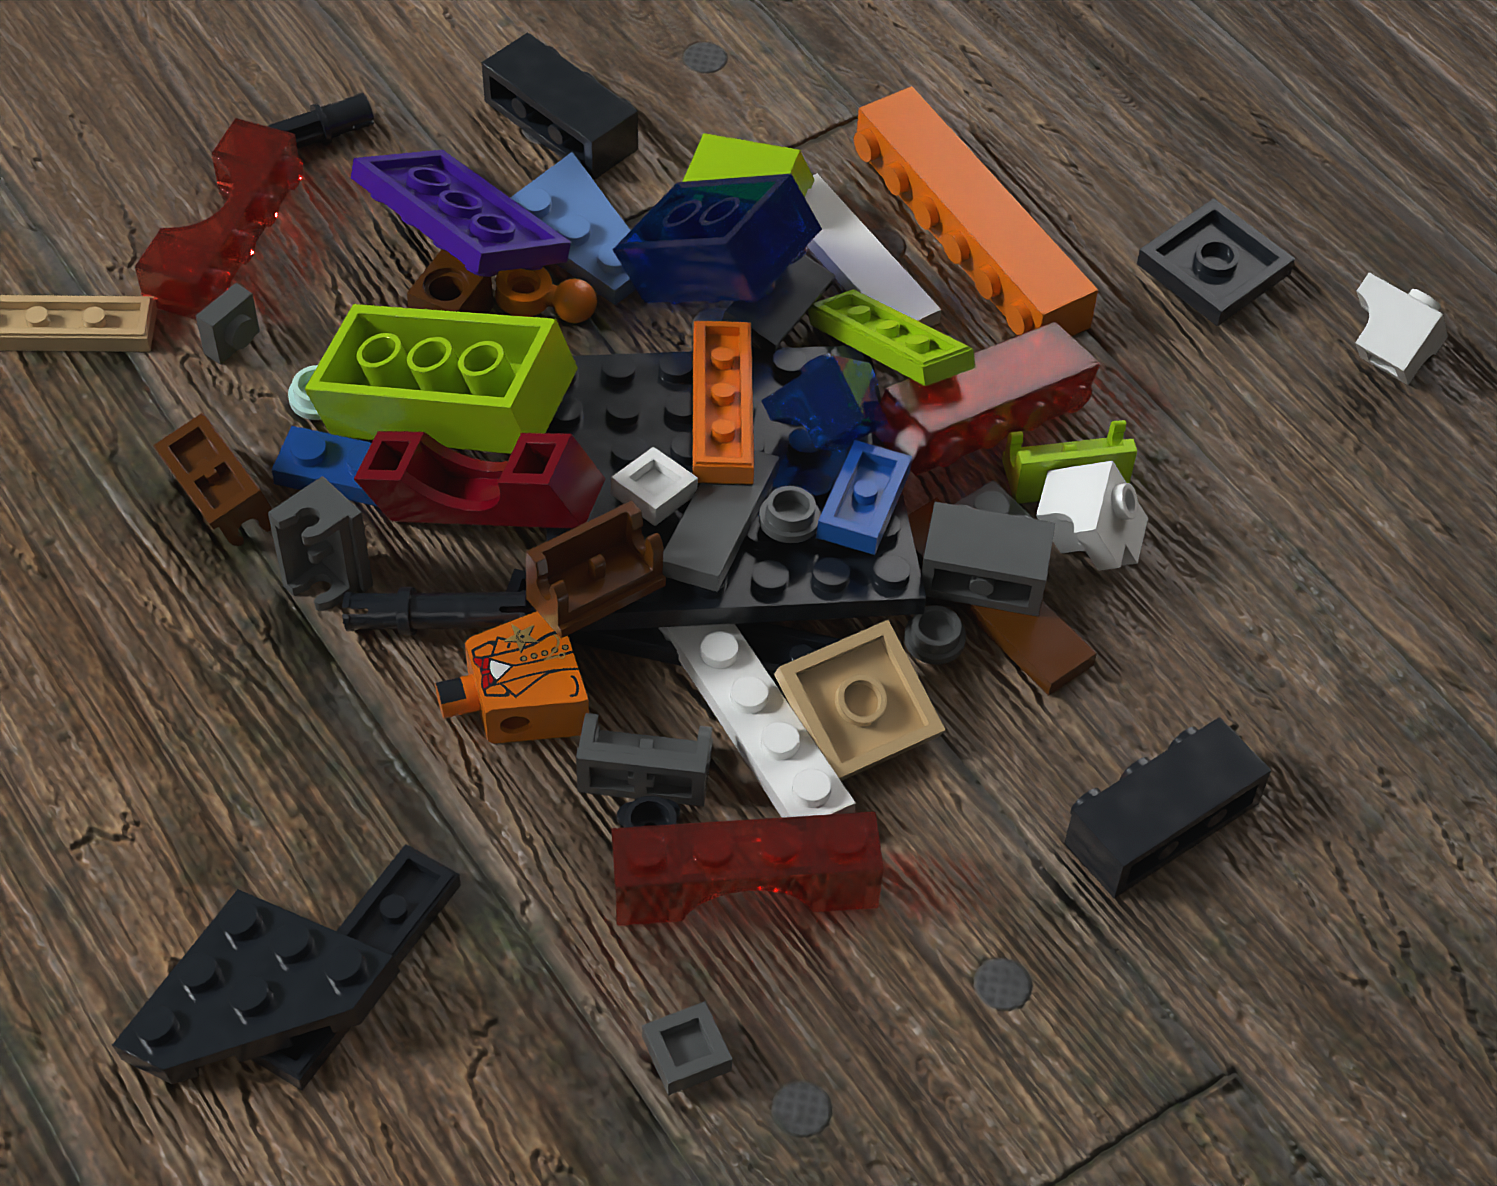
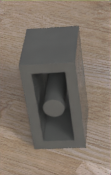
(987, 558)

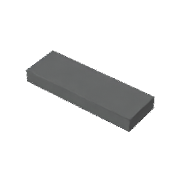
(717, 526)

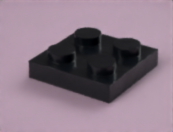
(1215, 261)

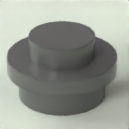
(789, 515)
(935, 635)

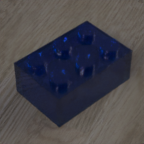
(718, 240)

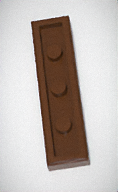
(1039, 645)

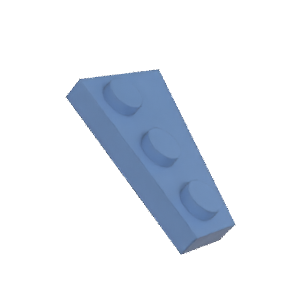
(579, 211)

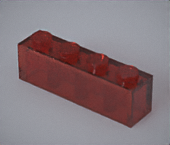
(1009, 391)

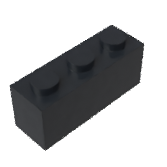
(560, 104)
(1165, 805)

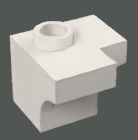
(1400, 328)
(1094, 514)

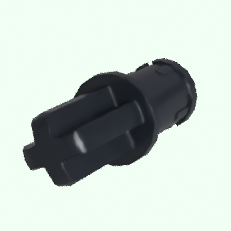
(328, 120)

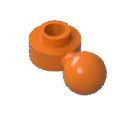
(531, 292)

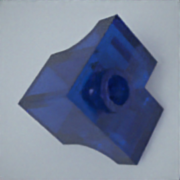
(831, 400)

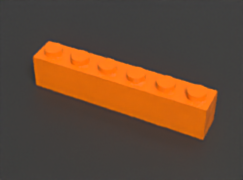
(973, 215)

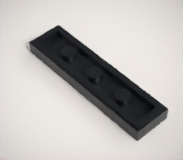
(387, 918)

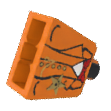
(519, 682)

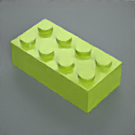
(442, 373)

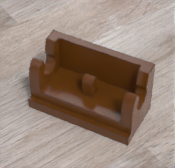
(214, 478)
(594, 570)

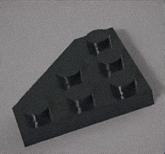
(251, 989)

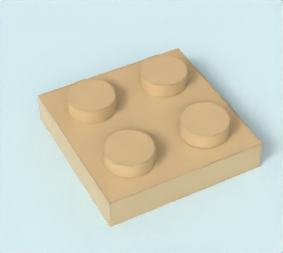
(860, 700)

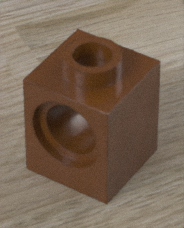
(451, 287)

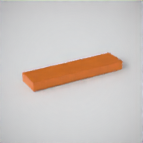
(722, 403)

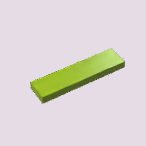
(891, 337)

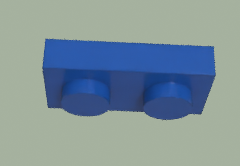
(315, 454)
(864, 497)

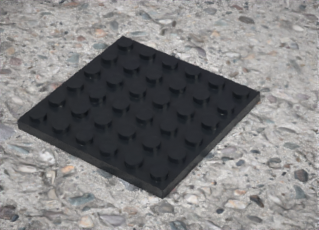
(644, 401)

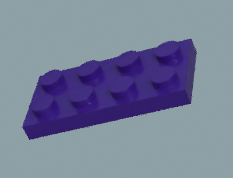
(460, 212)

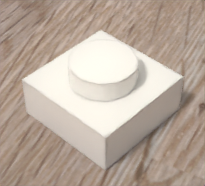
(654, 485)

